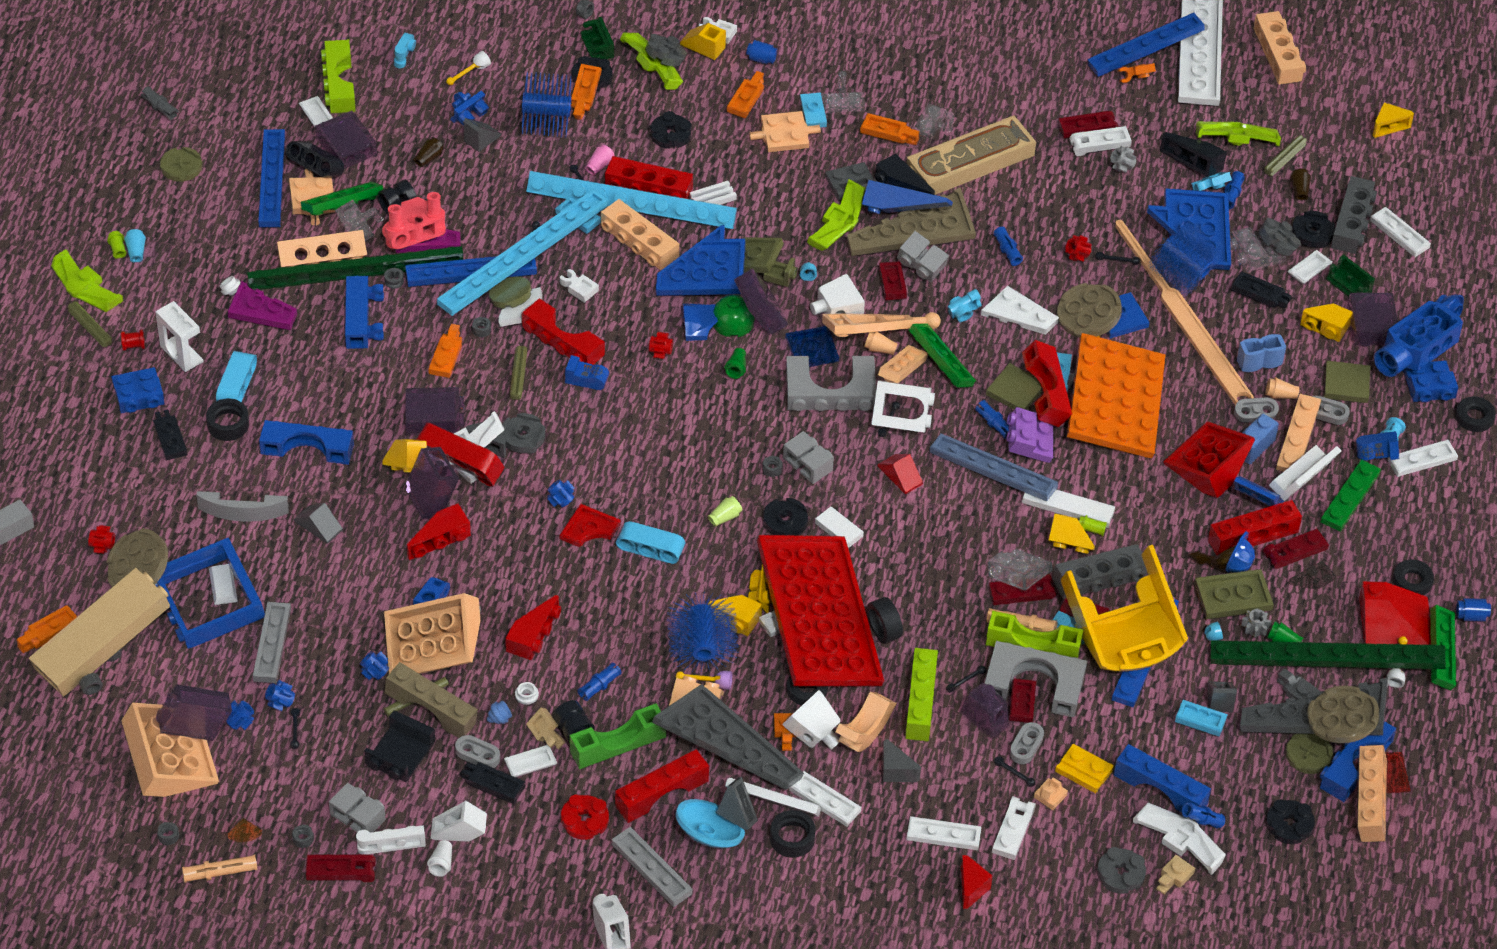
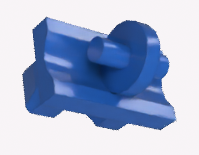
(465, 104)

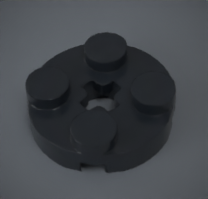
(606, 74)
(670, 121)
(1324, 229)
(791, 507)
(1293, 810)

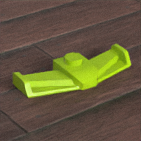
(667, 73)
(1237, 132)
(840, 217)
(84, 283)

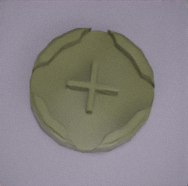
(181, 164)
(511, 292)
(1309, 753)

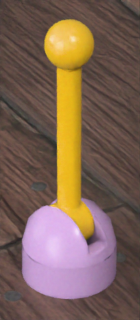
(723, 678)

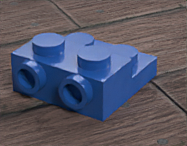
(1431, 382)
(138, 390)

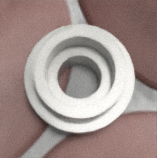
(230, 286)
(526, 688)

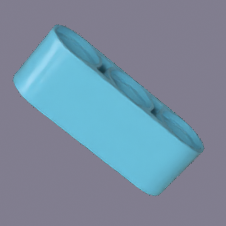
(237, 376)
(650, 542)

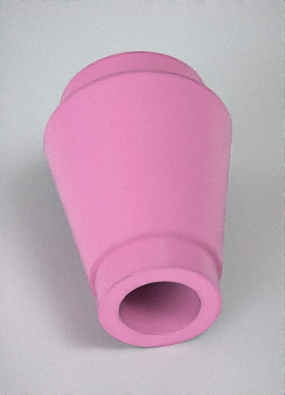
(599, 159)

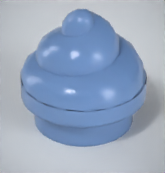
(499, 713)

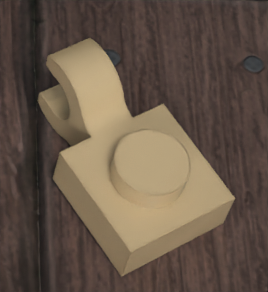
(543, 727)
(1175, 872)

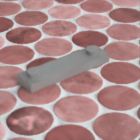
(272, 642)
(651, 866)

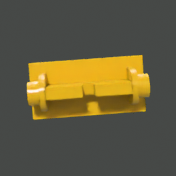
(762, 595)

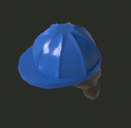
(1232, 560)

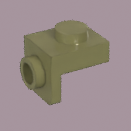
(782, 273)

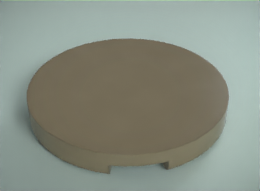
(1089, 309)
(137, 550)
(1343, 714)

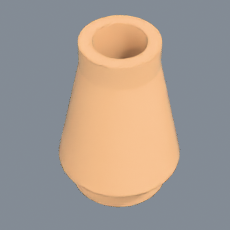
(879, 343)
(1280, 389)

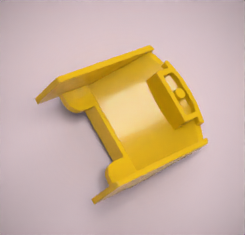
(1133, 634)

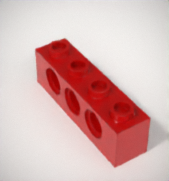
(648, 178)
(1262, 526)

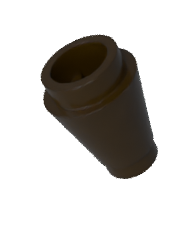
(429, 151)
(1300, 182)

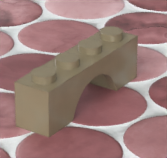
(452, 712)

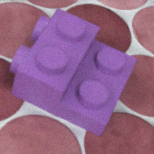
(1029, 435)

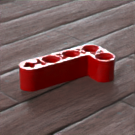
(464, 453)

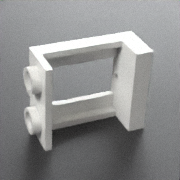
(182, 328)
(922, 393)

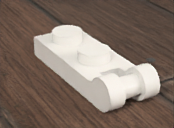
(1100, 140)
(1013, 828)
(390, 839)

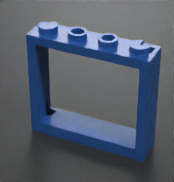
(199, 560)

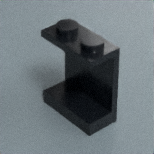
(401, 747)

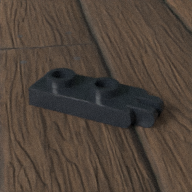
(1261, 290)
(169, 436)
(493, 781)

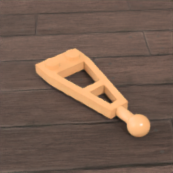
(845, 323)

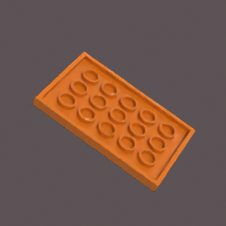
(1116, 395)

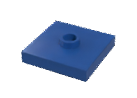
(1131, 319)

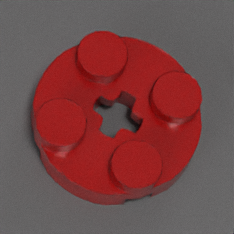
(581, 805)

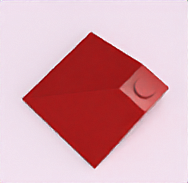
(1211, 458)
(1393, 613)

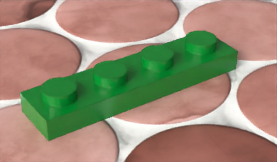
(336, 199)
(942, 355)
(1350, 495)
(1444, 634)

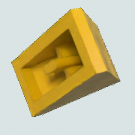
(1392, 120)

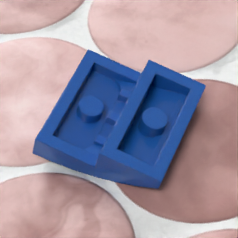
(1257, 492)

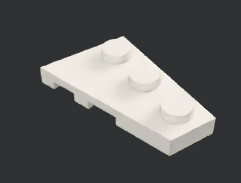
(1016, 308)

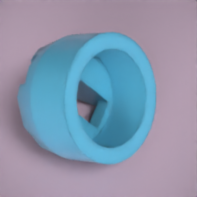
(811, 273)
(1213, 631)

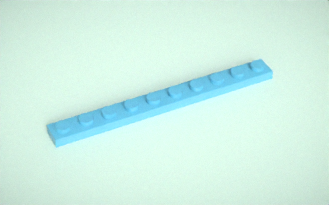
(638, 200)
(522, 252)

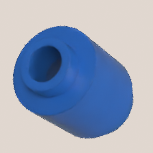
(761, 52)
(1473, 609)

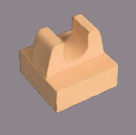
(1051, 793)

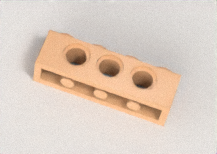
(1279, 47)
(639, 234)
(353, 240)
(1372, 793)

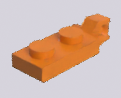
(585, 89)
(746, 95)
(889, 129)
(446, 353)
(45, 629)

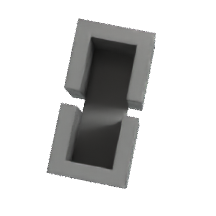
(926, 262)
(805, 451)
(353, 804)

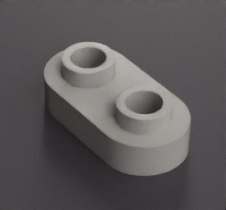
(1255, 408)
(1331, 408)
(1025, 744)
(478, 752)

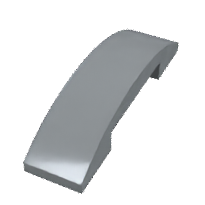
(247, 511)

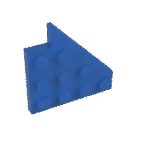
(1206, 210)
(705, 267)

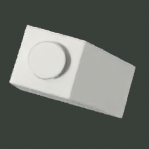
(459, 823)

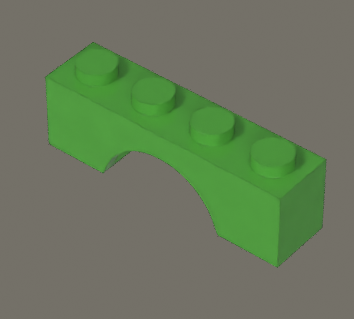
(593, 747)

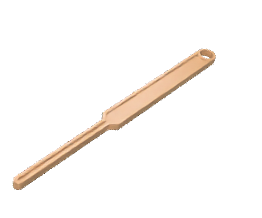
(1190, 324)

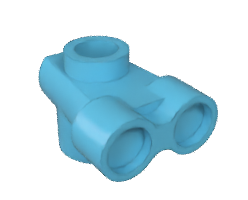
(963, 307)

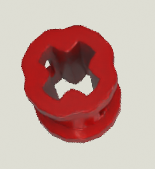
(133, 340)

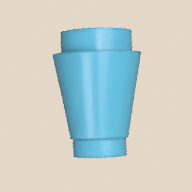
(135, 244)

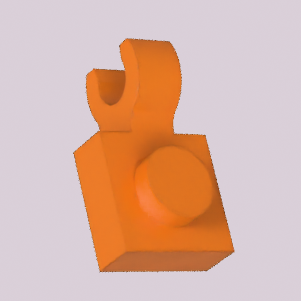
(1139, 70)
(781, 731)

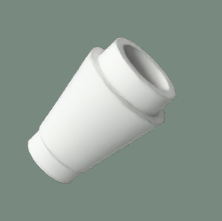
(441, 859)

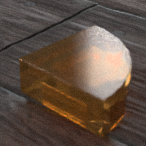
(244, 831)

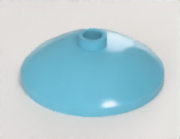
(705, 826)

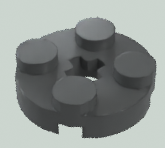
(666, 49)
(1280, 236)
(524, 443)
(1126, 859)

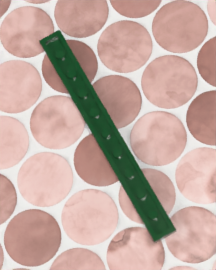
(339, 270)
(1328, 654)

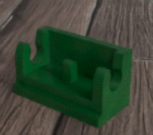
(597, 39)
(1350, 277)

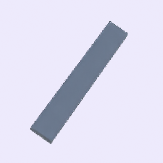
(994, 467)

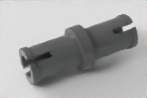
(159, 103)

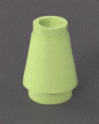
(725, 511)

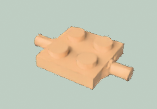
(784, 131)
(308, 188)

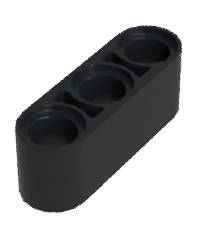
(315, 159)

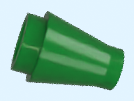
(736, 365)
(1282, 633)

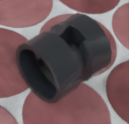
(399, 193)
(571, 718)

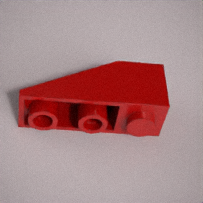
(441, 530)
(528, 631)

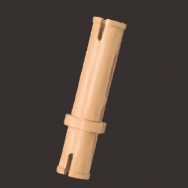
(1031, 622)
(221, 868)

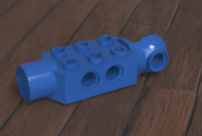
(1421, 336)

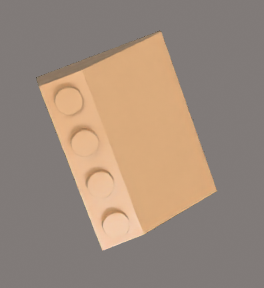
(433, 633)
(165, 761)

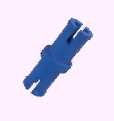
(1233, 188)
(1008, 246)
(993, 418)
(599, 681)
(1203, 815)

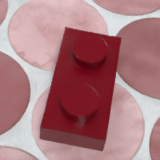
(892, 280)

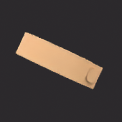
(868, 722)

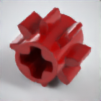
(1078, 248)
(661, 345)
(101, 539)

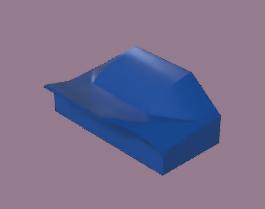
(698, 320)

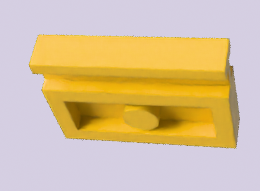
(1084, 768)

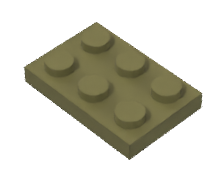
(1233, 593)

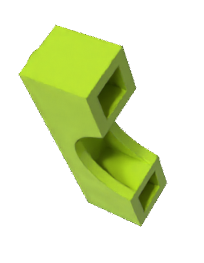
(337, 60)
(1007, 628)
(921, 694)

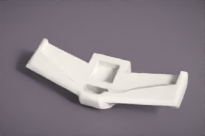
(484, 432)
(1181, 835)

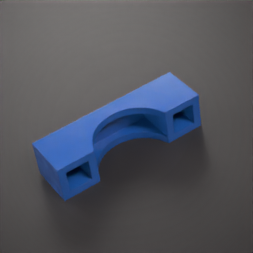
(281, 437)
(1140, 768)
(1341, 776)

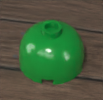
(733, 316)

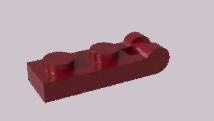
(1086, 123)
(1296, 548)
(1004, 593)
(341, 867)

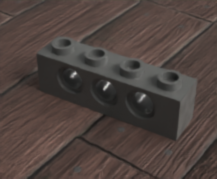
(1353, 215)
(1103, 570)

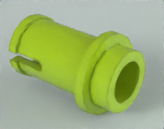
(116, 240)
(1092, 525)

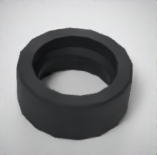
(229, 432)
(884, 620)
(792, 849)

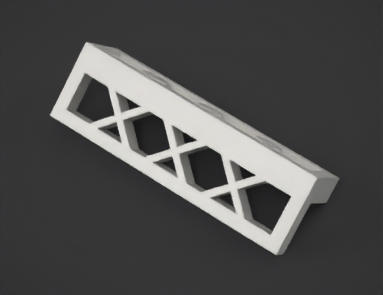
(1302, 471)

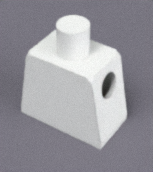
(838, 297)
(814, 722)
(608, 912)

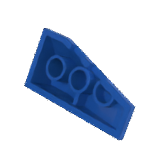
(895, 199)

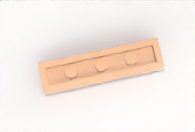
(902, 364)
(1299, 431)

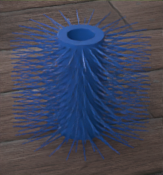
(546, 104)
(1186, 257)
(702, 632)

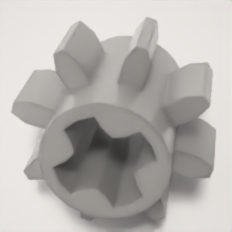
(1123, 159)
(1256, 622)

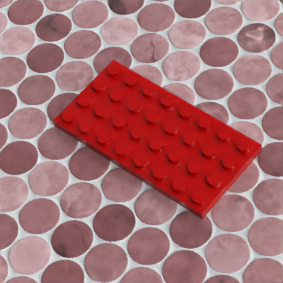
(819, 611)

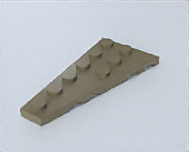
(934, 224)

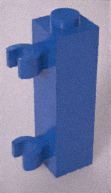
(357, 312)

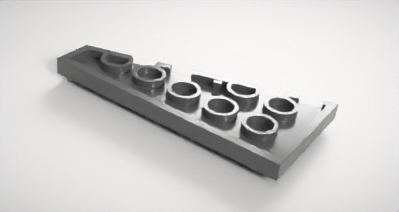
(1293, 717)
(717, 728)

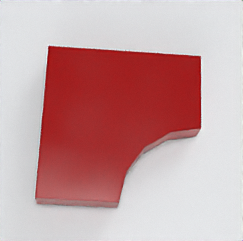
(588, 525)

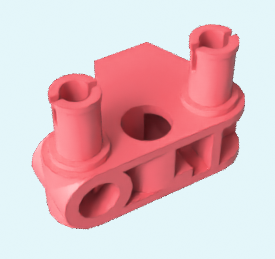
(414, 221)

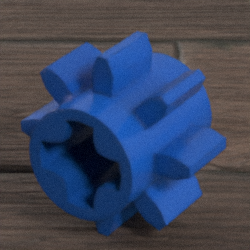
(560, 493)
(374, 665)
(279, 695)
(241, 715)

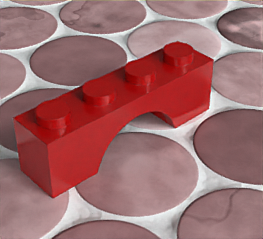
(541, 321)
(1044, 364)
(640, 795)

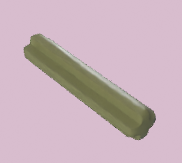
(1285, 155)
(89, 324)
(518, 372)

